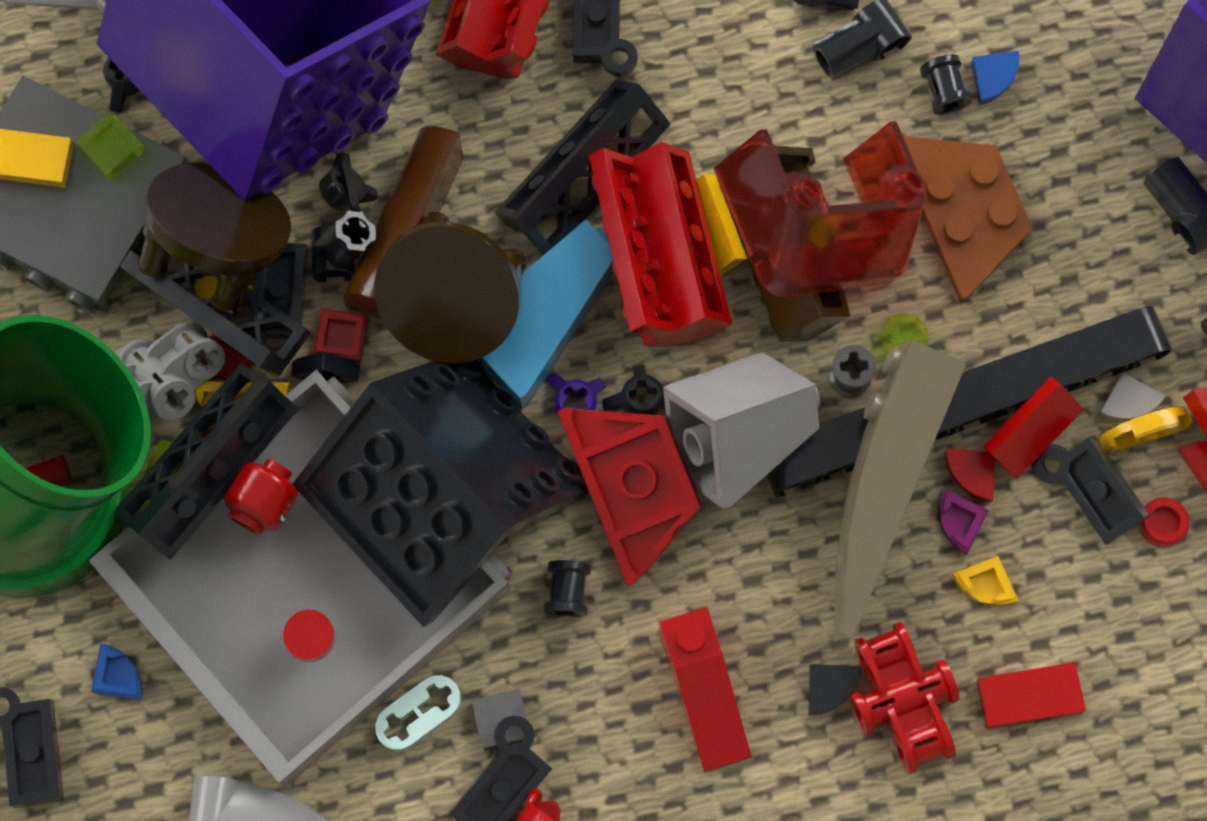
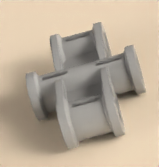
(175, 367)

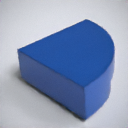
(994, 74)
(116, 675)

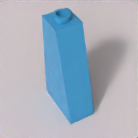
(553, 305)

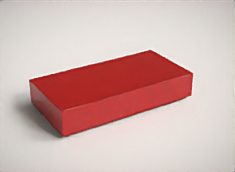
(1033, 427)
(1030, 695)

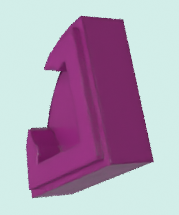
(960, 520)

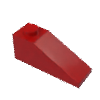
(704, 688)

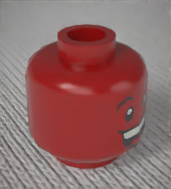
(261, 497)

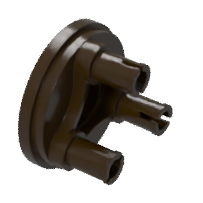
(211, 229)
(449, 290)

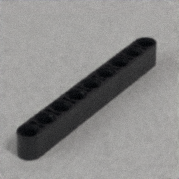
(992, 390)

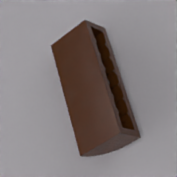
(417, 192)

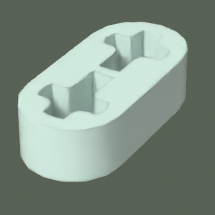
(410, 704)

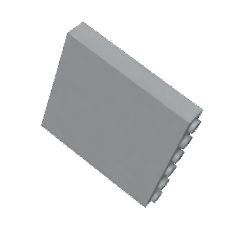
(232, 592)

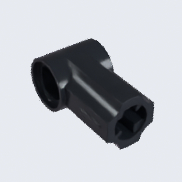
(868, 36)
(1182, 200)
(339, 245)

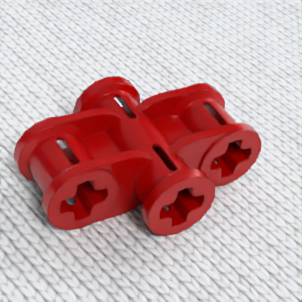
(911, 714)

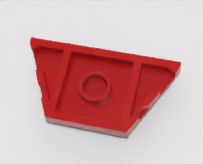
(634, 482)

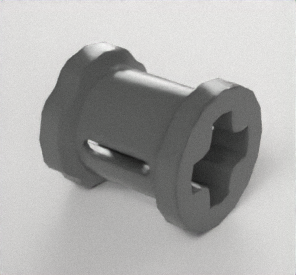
(863, 363)

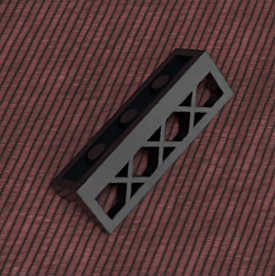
(570, 157)
(221, 325)
(209, 463)

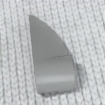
(229, 800)

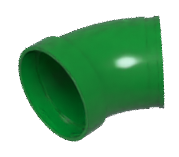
(48, 528)

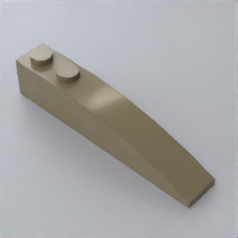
(887, 468)

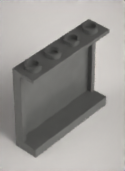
(80, 231)

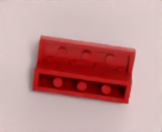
(491, 35)
(660, 245)

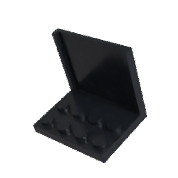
(434, 479)

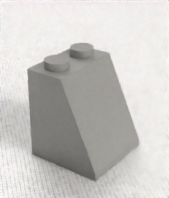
(740, 423)

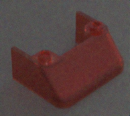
(815, 247)

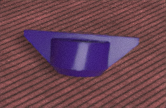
(577, 388)

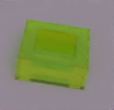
(110, 145)

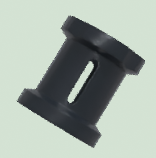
(946, 84)
(567, 588)

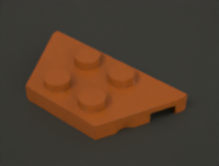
(968, 208)

